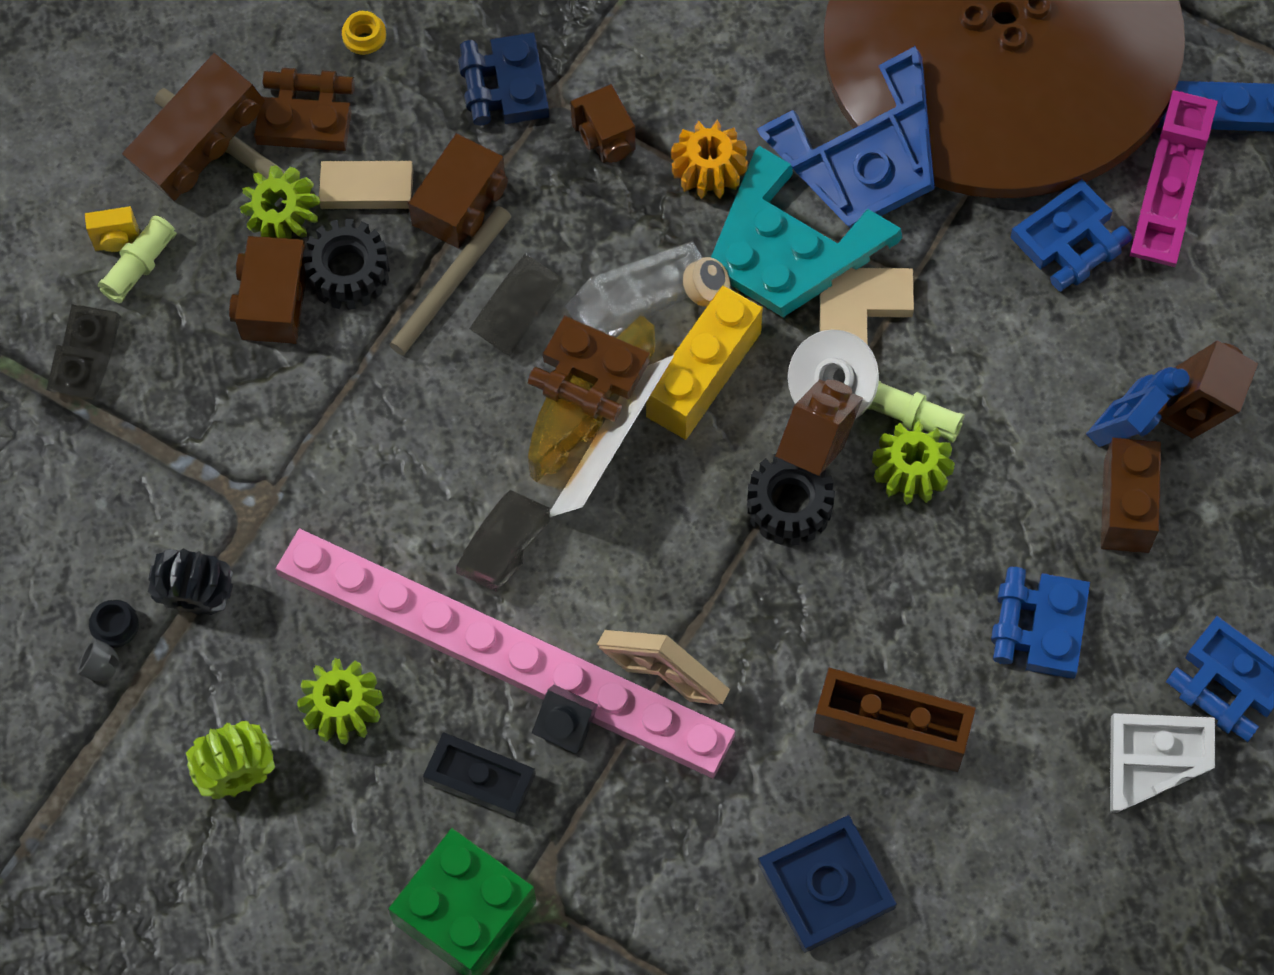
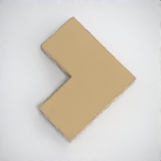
(864, 295)
(663, 657)

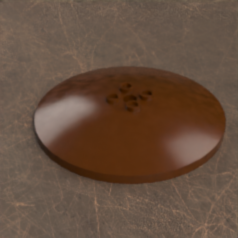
(1018, 101)

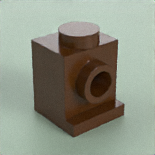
(604, 124)

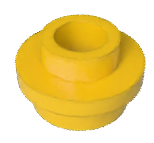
(360, 23)

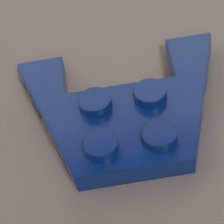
(873, 164)

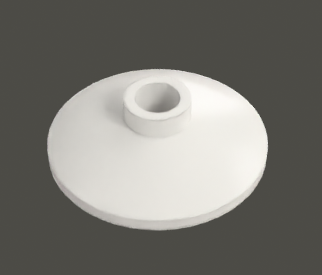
(824, 354)

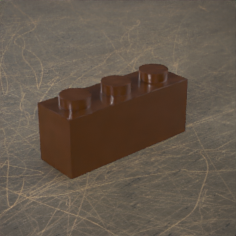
(194, 127)
(893, 719)

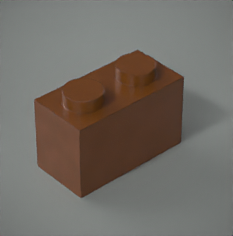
(458, 191)
(269, 290)
(1214, 392)
(819, 426)
(1131, 495)

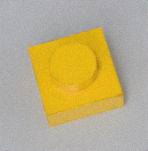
(111, 228)

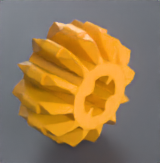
(709, 159)

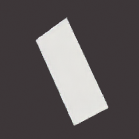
(607, 442)

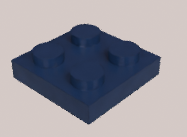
(826, 883)

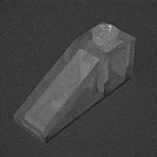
(639, 288)

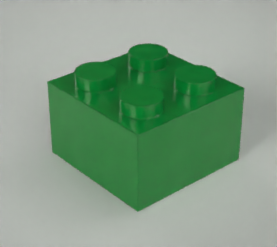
(462, 904)

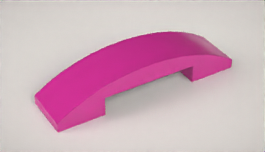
(1173, 178)

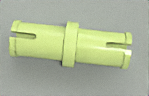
(137, 259)
(914, 408)

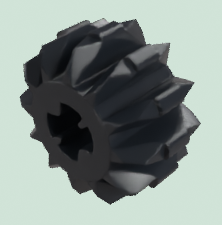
(190, 581)

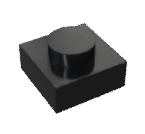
(564, 718)

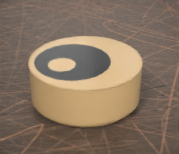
(704, 279)

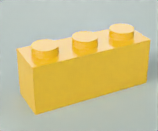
(704, 362)

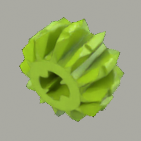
(263, 200)
(924, 474)
(334, 686)
(230, 760)

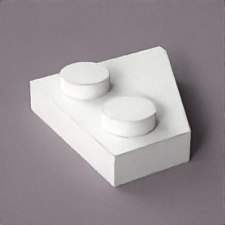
(1156, 755)

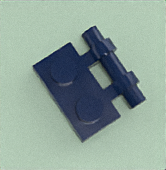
(518, 75)

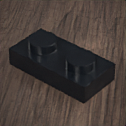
(479, 775)

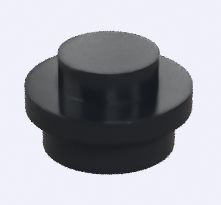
(114, 623)

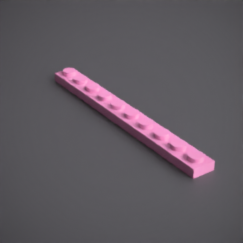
(504, 651)

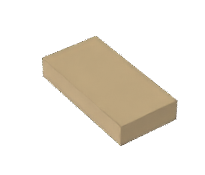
(366, 184)

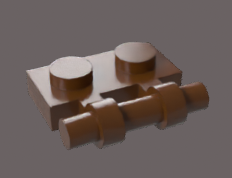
(305, 122)
(594, 357)

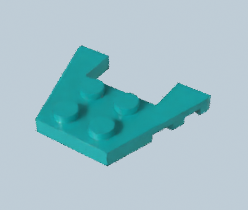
(780, 257)

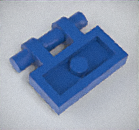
(1061, 225)
(1139, 407)
(1056, 626)
(1235, 664)

